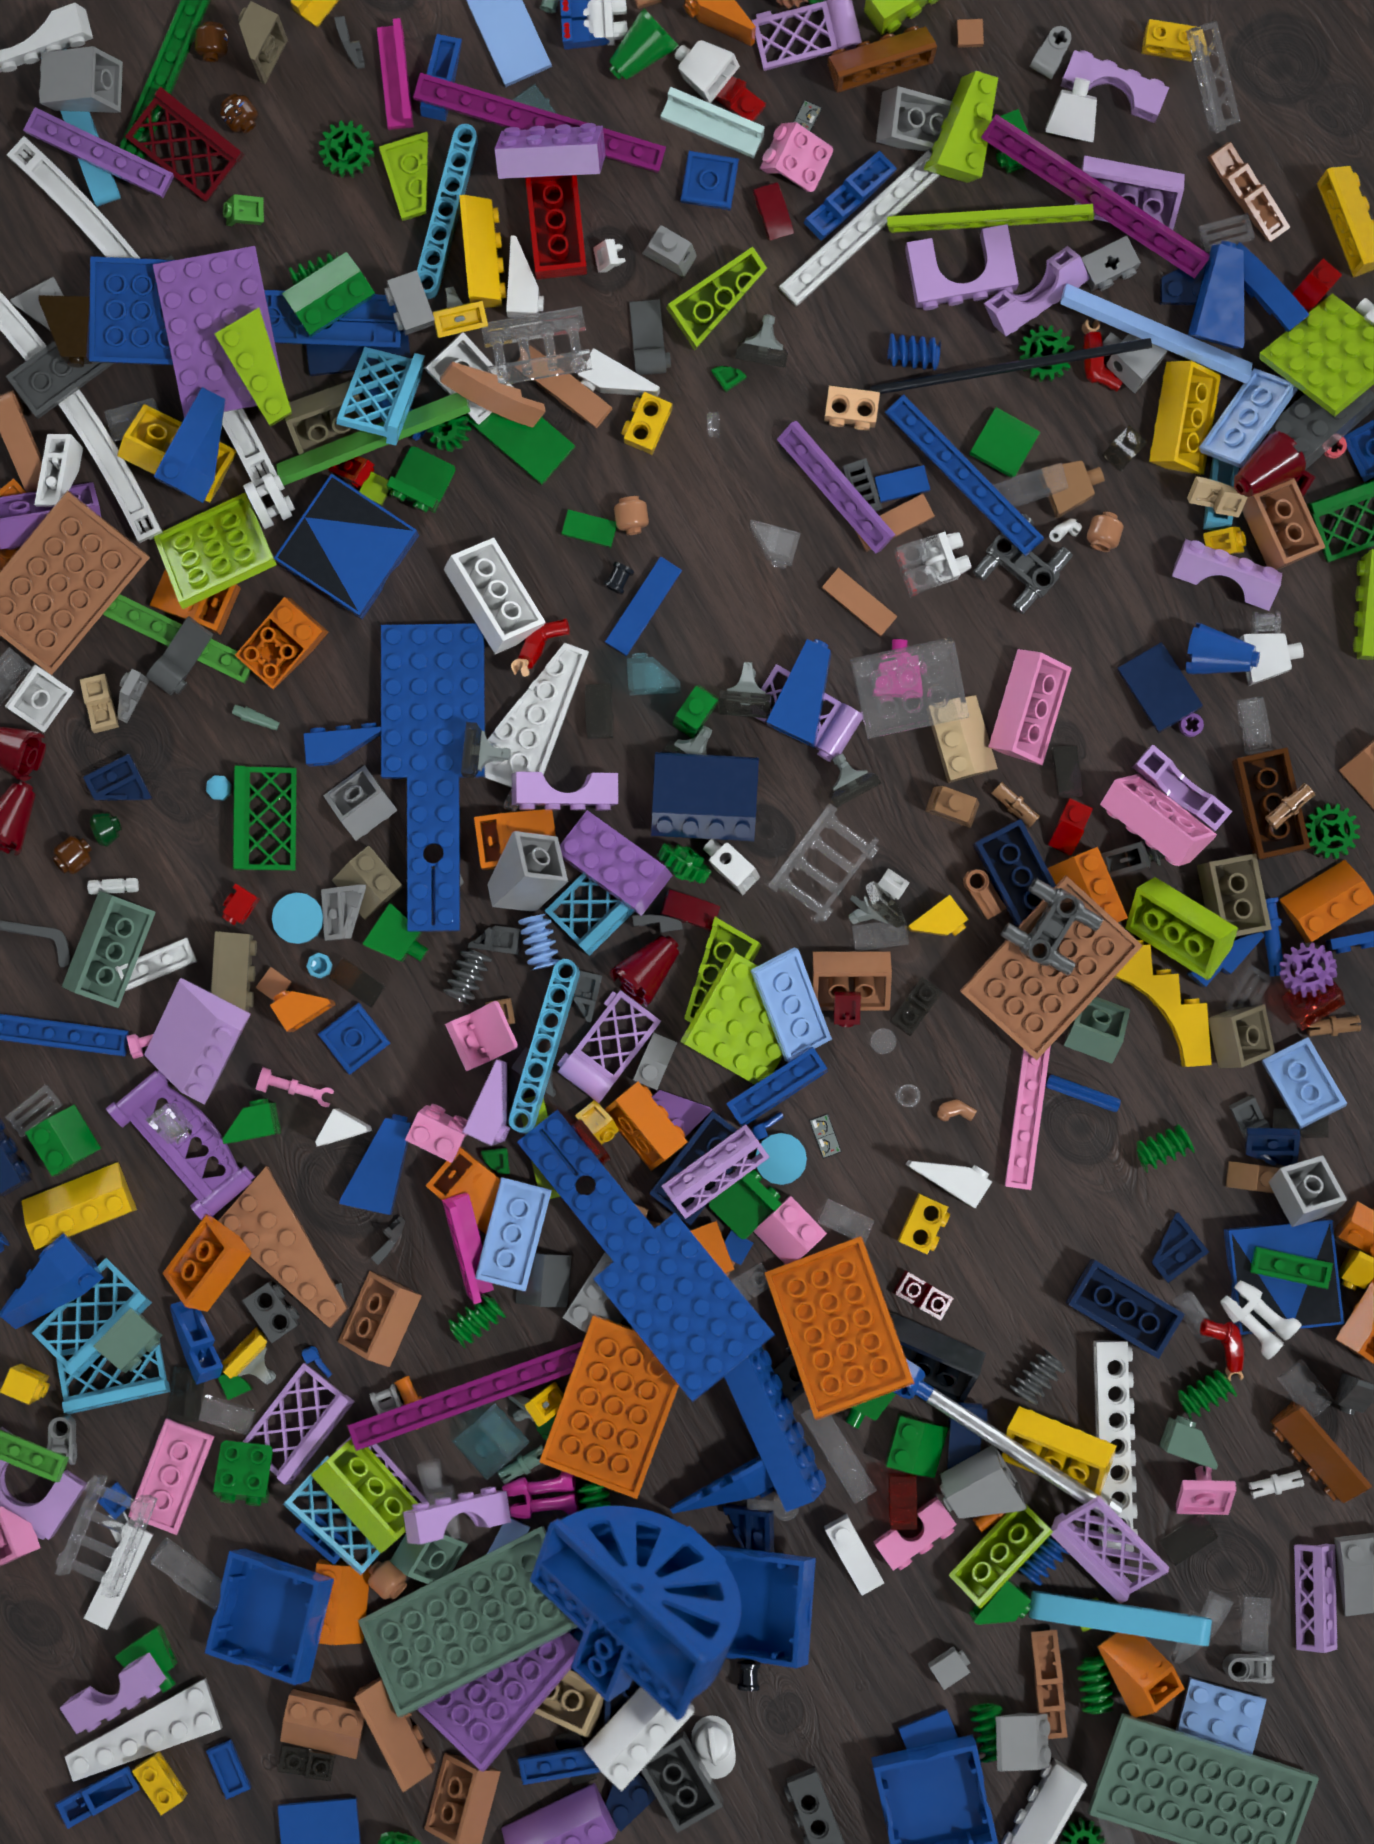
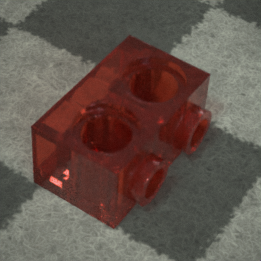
(1315, 1007)
(902, 1501)

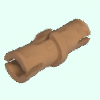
(1015, 804)
(1290, 806)
(1334, 1026)

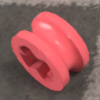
(1341, 443)

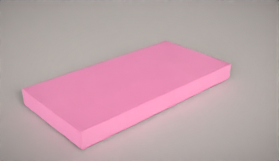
(174, 1473)

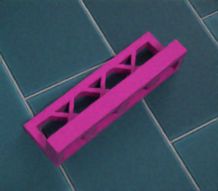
(395, 76)
(466, 1243)

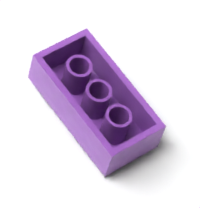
(550, 151)
(614, 863)

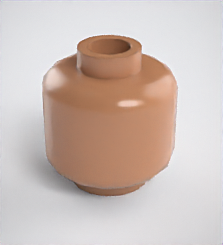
(631, 515)
(1105, 532)
(387, 1580)

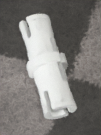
(1276, 1484)

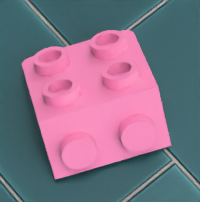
(797, 155)
(482, 1035)
(437, 1132)

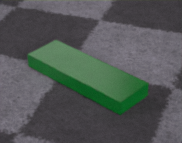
(1291, 1267)

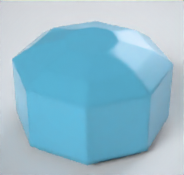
(219, 787)
(319, 965)

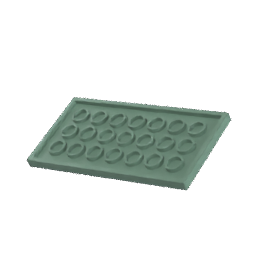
(463, 1625)
(1198, 1789)

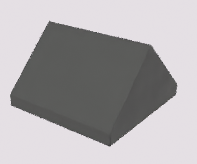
(547, 1281)

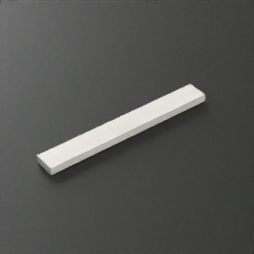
(858, 231)

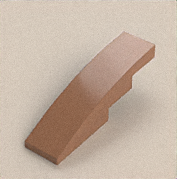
(1249, 192)
(574, 395)
(496, 397)
(1049, 1681)

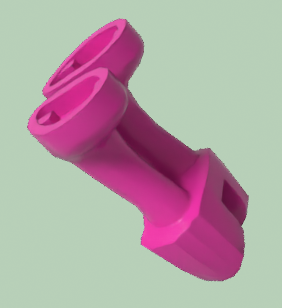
(563, 1483)

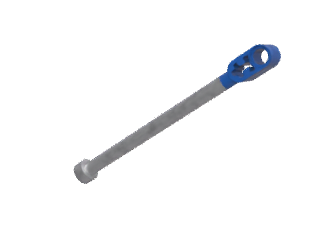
(1000, 1440)

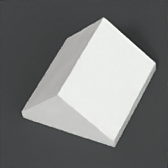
(39, 698)
(341, 1126)

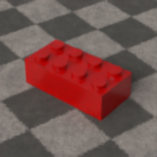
(556, 226)

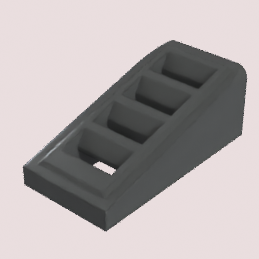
(863, 464)

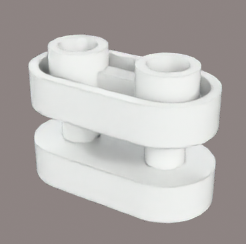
(272, 486)

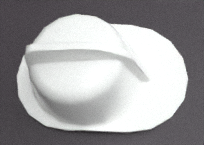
(714, 1745)

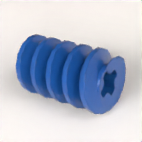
(914, 351)
(1042, 1559)

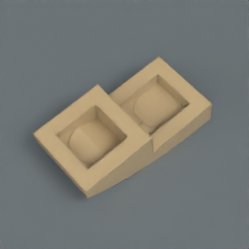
(1218, 495)
(99, 703)

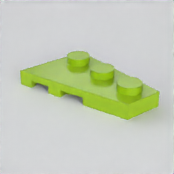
(407, 171)

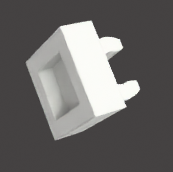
(607, 256)
(893, 884)

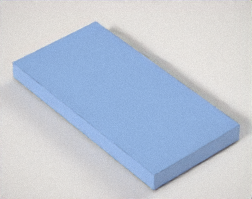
(510, 38)
(1248, 418)
(791, 1004)
(513, 1234)

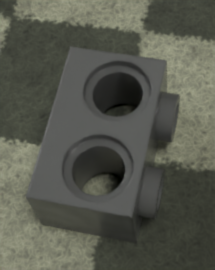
(266, 1315)

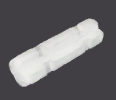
(113, 886)

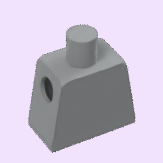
(670, 250)
(1135, 366)

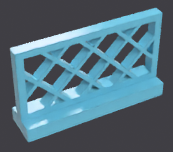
(400, 403)
(603, 928)
(87, 1353)
(116, 1394)
(320, 1531)

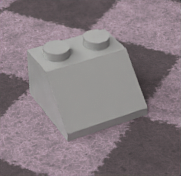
(360, 803)
(1022, 1742)

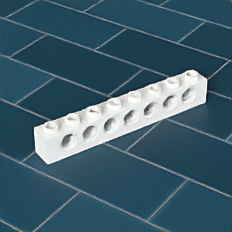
(1104, 1353)

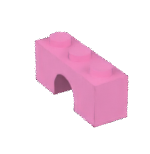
(935, 1524)

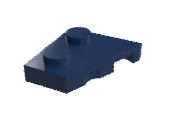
(1178, 1250)
(752, 1527)

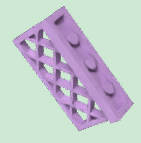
(315, 1436)
(1094, 1557)

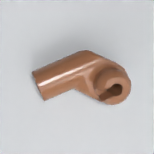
(955, 1108)

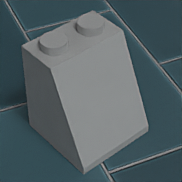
(81, 80)
(527, 872)
(981, 1486)

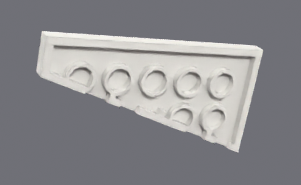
(537, 717)

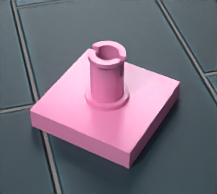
(1205, 1495)

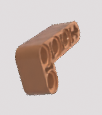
(19, 441)

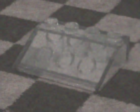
(909, 687)

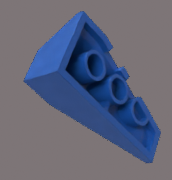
(193, 453)
(57, 1279)
(739, 1484)

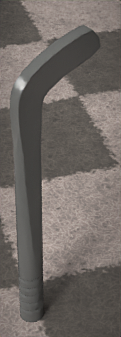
(55, 934)

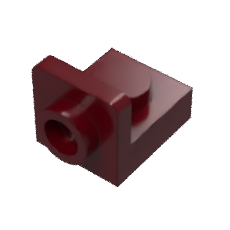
(847, 1008)

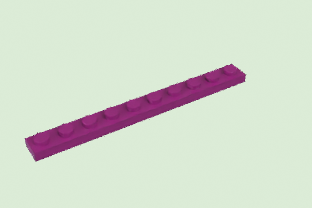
(516, 114)
(1090, 191)
(464, 1397)

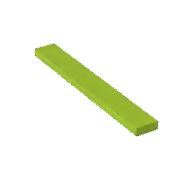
(990, 218)

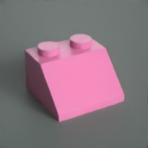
(790, 1231)
(16, 1537)

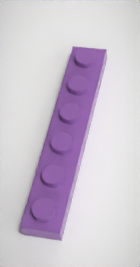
(99, 152)
(836, 487)

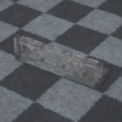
(1207, 78)

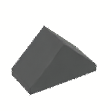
(1126, 859)

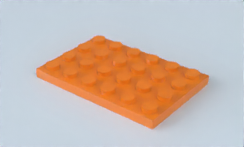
(839, 1328)
(611, 1410)

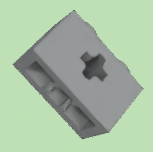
(1118, 253)

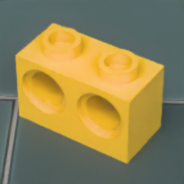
(1167, 40)
(652, 424)
(917, 1221)
(25, 1384)
(160, 1782)

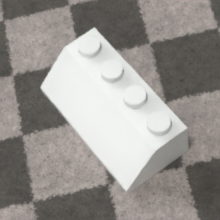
(493, 595)
(633, 1738)
(1047, 1806)

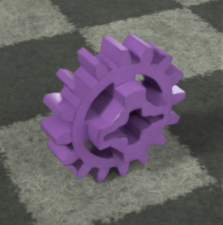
(1308, 969)

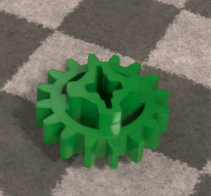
(356, 152)
(1040, 345)
(1341, 837)
(684, 863)

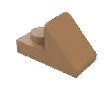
(1250, 1176)

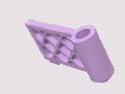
(840, 23)
(836, 729)
(586, 1072)

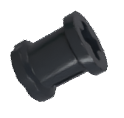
(618, 578)
(748, 1675)

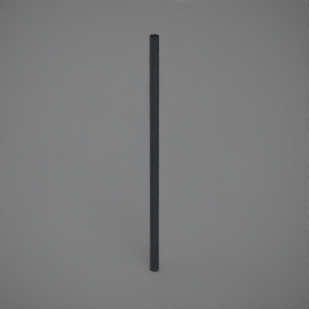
(1013, 366)

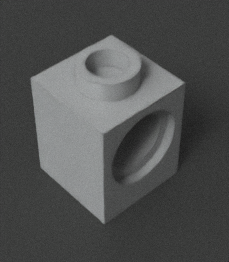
(950, 1667)

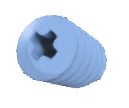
(538, 941)

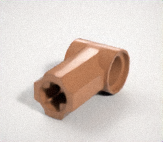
(985, 895)

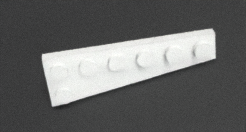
(167, 1724)

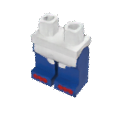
(591, 22)

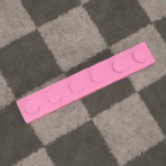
(1026, 1120)

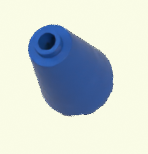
(1219, 652)

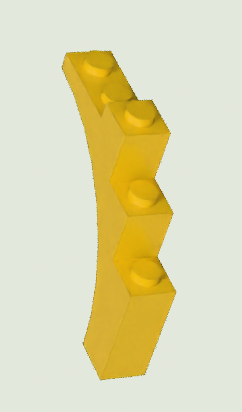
(1187, 1021)

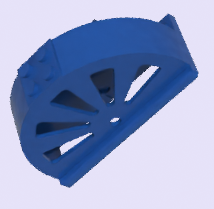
(646, 1597)

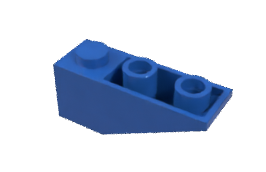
(333, 746)

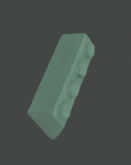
(109, 940)

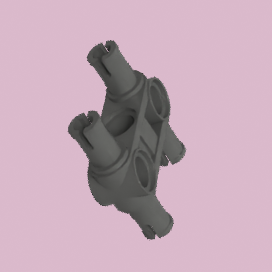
(1024, 569)
(1052, 927)

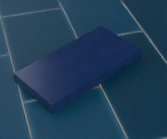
(343, 359)

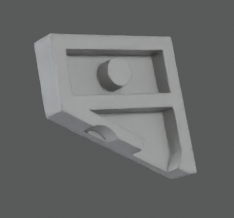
(29, 300)
(132, 688)
(341, 910)

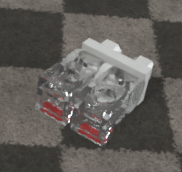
(938, 559)

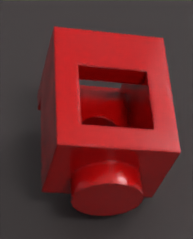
(239, 905)

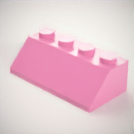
(1030, 706)
(1157, 819)

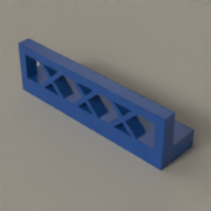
(777, 1087)

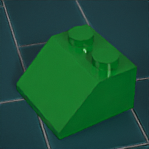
(254, 1122)
(63, 1140)
(916, 1446)
(1003, 1606)

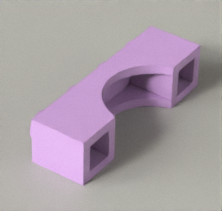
(1143, 94)
(1012, 310)
(1199, 562)
(1166, 777)
(532, 790)
(429, 1522)
(90, 1707)

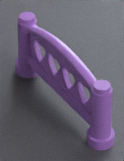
(211, 1192)

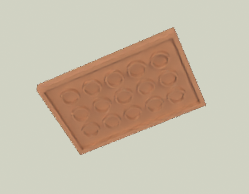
(63, 581)
(1039, 1001)

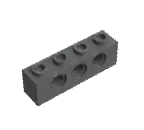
(810, 1784)

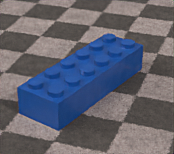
(775, 1431)

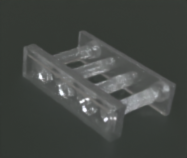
(532, 327)
(814, 841)
(130, 1532)

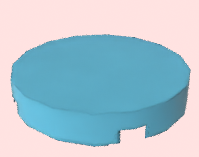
(297, 918)
(786, 1159)

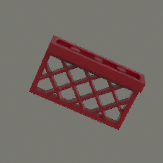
(198, 127)

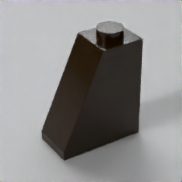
(69, 324)

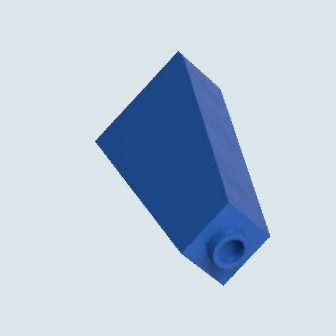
(1221, 298)
(802, 697)
(379, 1172)

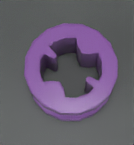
(1199, 726)

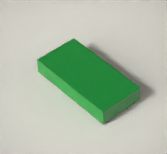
(589, 528)

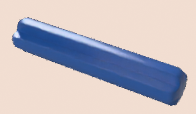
(1083, 1093)

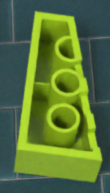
(888, 14)
(959, 148)
(709, 301)
(254, 360)
(1365, 616)
(719, 945)

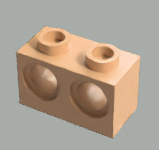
(852, 400)

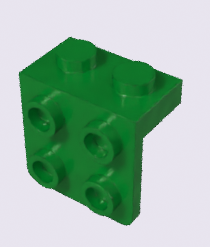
(421, 480)
(745, 1204)
(243, 1472)

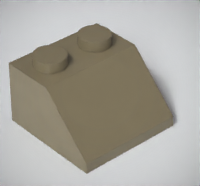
(371, 871)
(1241, 1036)

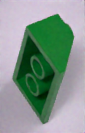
(328, 294)

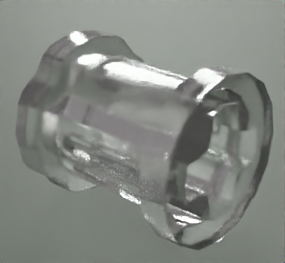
(1266, 622)

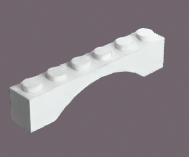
(61, 30)

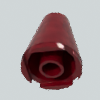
(1270, 465)
(21, 751)
(15, 814)
(646, 969)

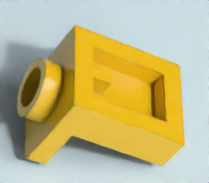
(1228, 539)
(598, 1122)

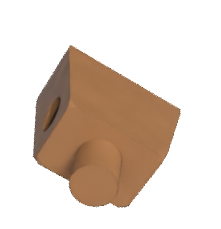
(1079, 487)
(953, 805)

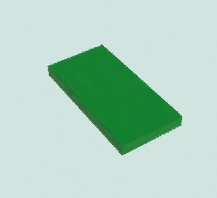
(534, 449)

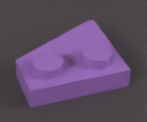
(682, 1111)

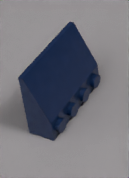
(704, 796)

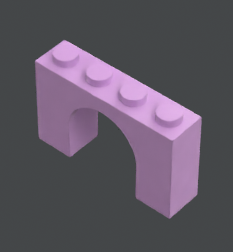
(933, 288)
(52, 1510)

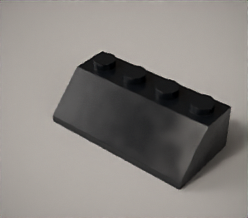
(946, 1362)

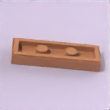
(905, 517)
(859, 602)

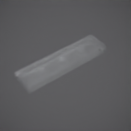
(840, 1456)

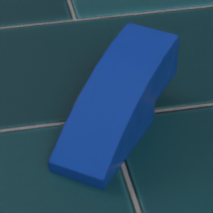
(443, 66)
(1240, 949)
(196, 1343)
(96, 1797)

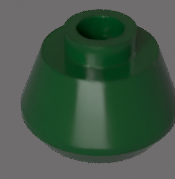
(105, 828)

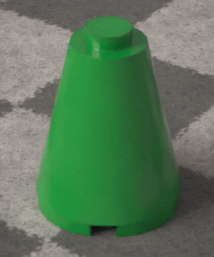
(641, 47)

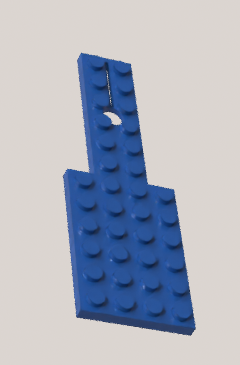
(131, 327)
(427, 695)
(658, 1275)

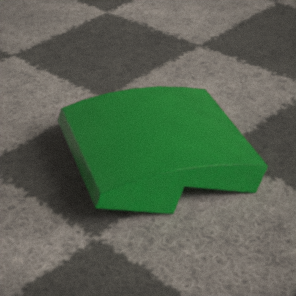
(1004, 442)

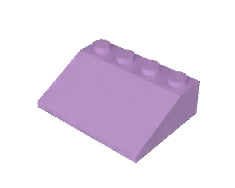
(195, 1039)
(491, 1111)

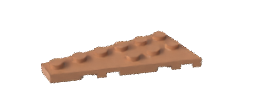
(282, 1247)

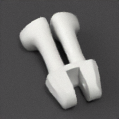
(1269, 1342)

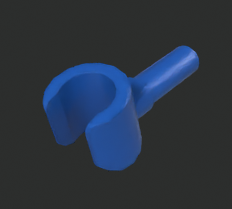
(759, 1130)
(311, 1354)

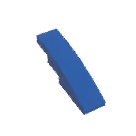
(850, 195)
(1270, 292)

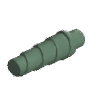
(254, 717)

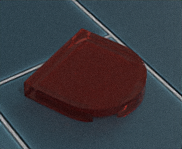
(590, 1140)

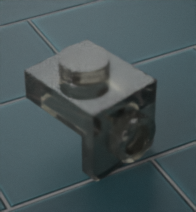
(1124, 448)

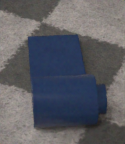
(962, 1441)

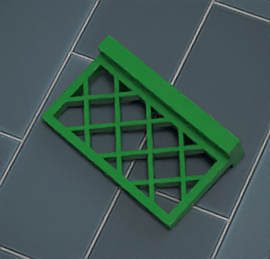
(1340, 501)
(241, 824)

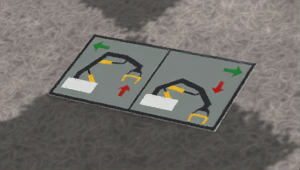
(808, 115)
(825, 1136)

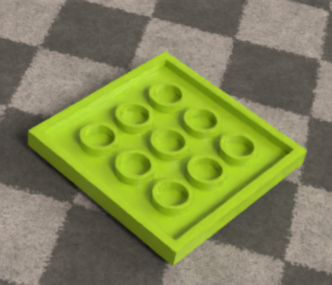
(1326, 355)
(214, 550)
(734, 1024)

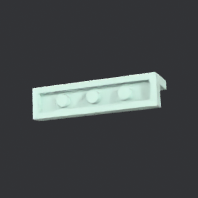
(713, 122)

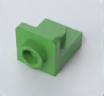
(243, 210)

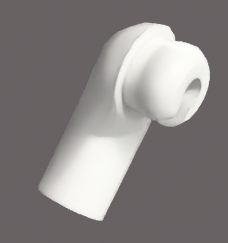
(1062, 529)

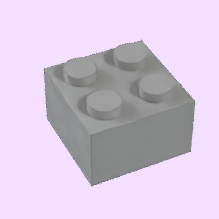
(410, 302)
(1307, 1191)

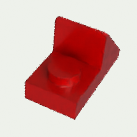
(740, 100)
(1316, 285)
(354, 471)
(1070, 827)

